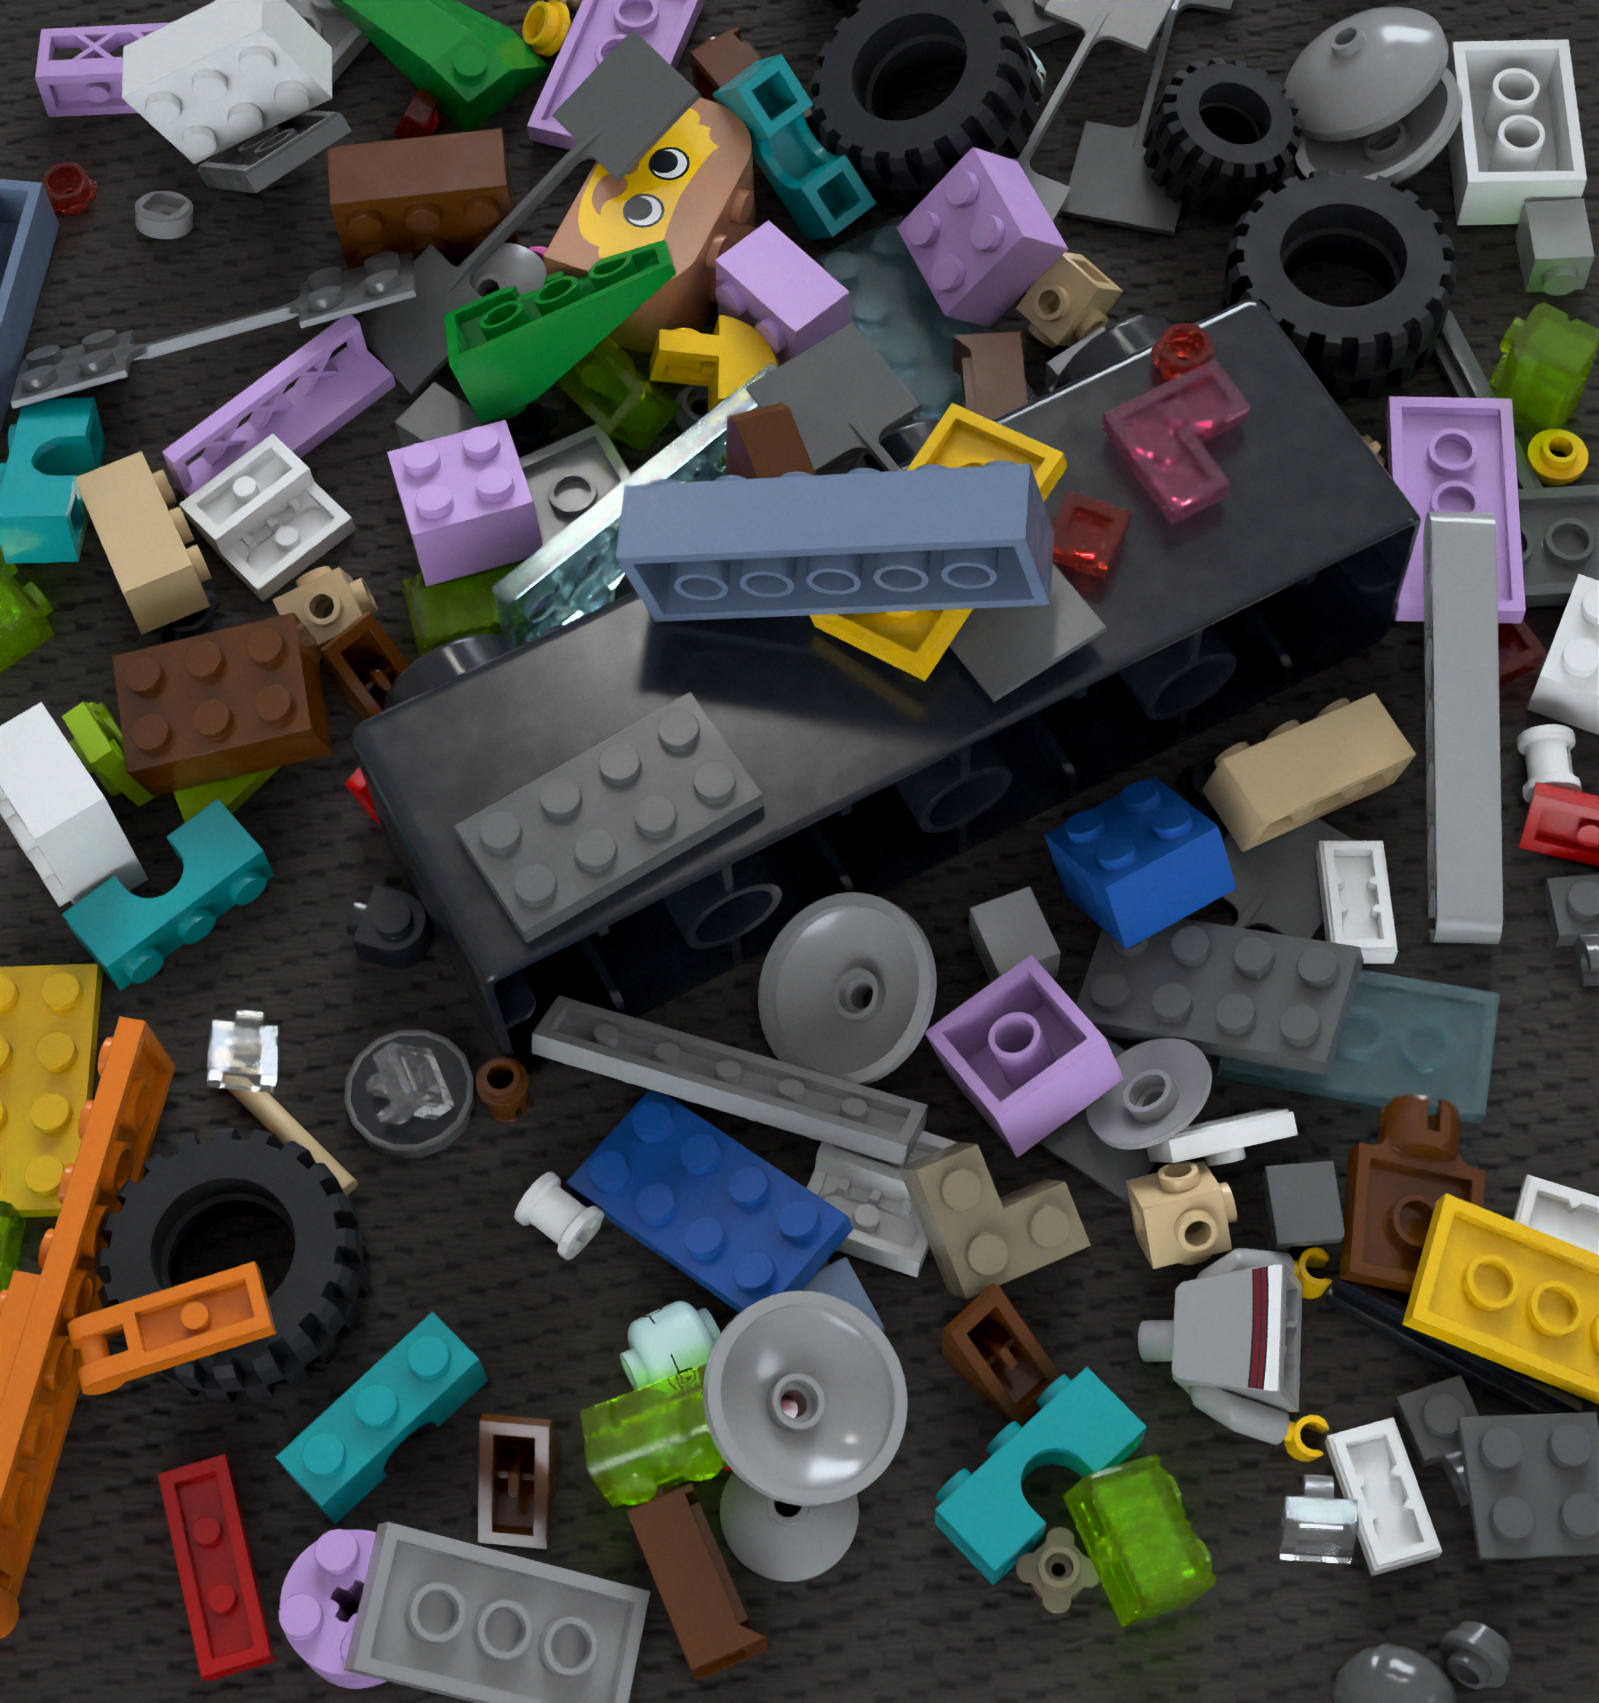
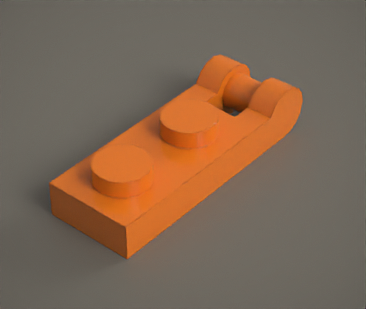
(172, 1327)

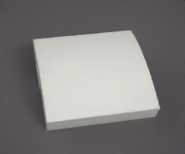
(267, 517)
(876, 1203)

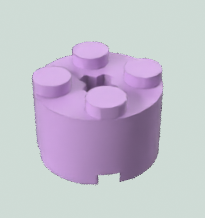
(315, 1602)

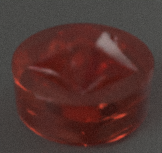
(420, 116)

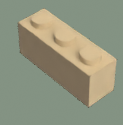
(145, 541)
(1307, 770)

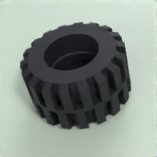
(1237, 107)

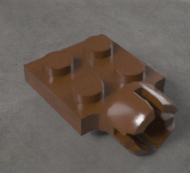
(1396, 1189)

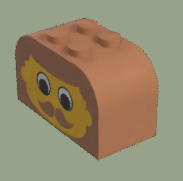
(685, 190)

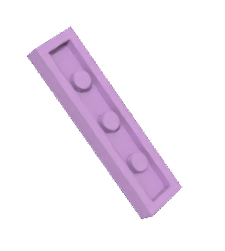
(93, 78)
(302, 418)

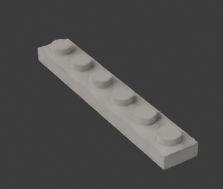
(730, 1080)

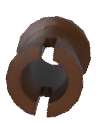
(513, 1083)

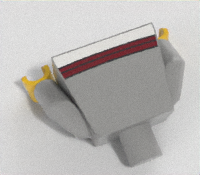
(1241, 1343)

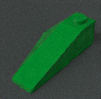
(450, 53)
(519, 345)

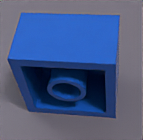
(1140, 861)

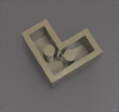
(983, 1236)

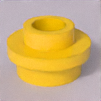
(546, 26)
(1553, 469)

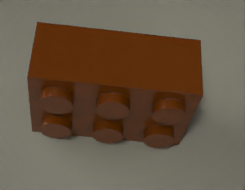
(420, 193)
(222, 705)

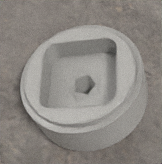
(164, 215)

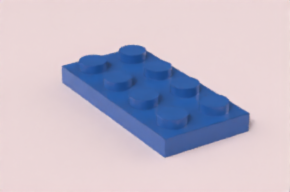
(708, 1204)

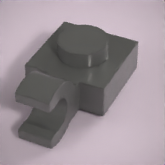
(1575, 920)
(1432, 1428)

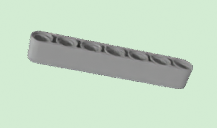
(1462, 728)

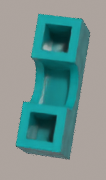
(813, 184)
(38, 484)
(135, 933)
(1077, 1428)
(350, 1442)

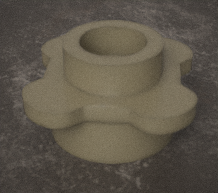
(1055, 1590)

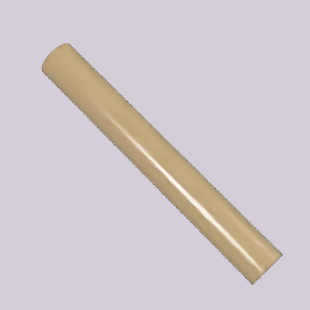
(287, 1129)

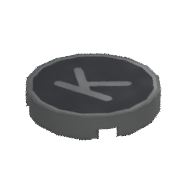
(418, 1135)

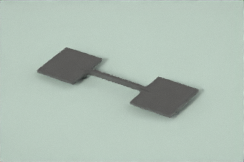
(613, 120)
(1109, 168)
(108, 355)
(844, 405)
(1274, 890)
(1532, 1484)

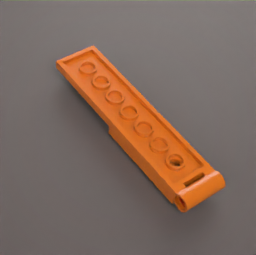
(35, 1347)

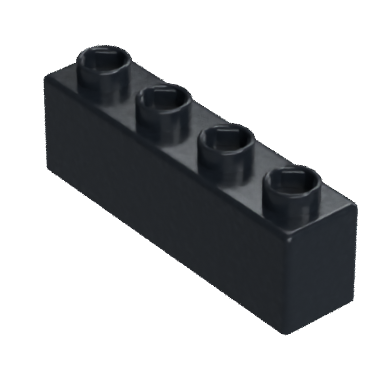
(864, 762)

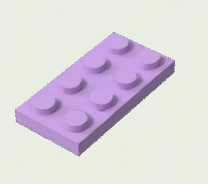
(593, 36)
(1458, 459)

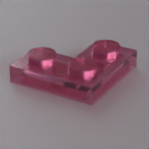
(1164, 436)

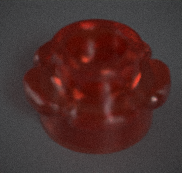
(68, 177)
(1181, 340)

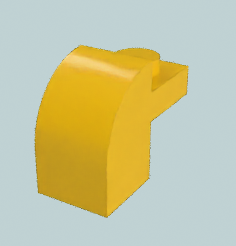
(714, 361)

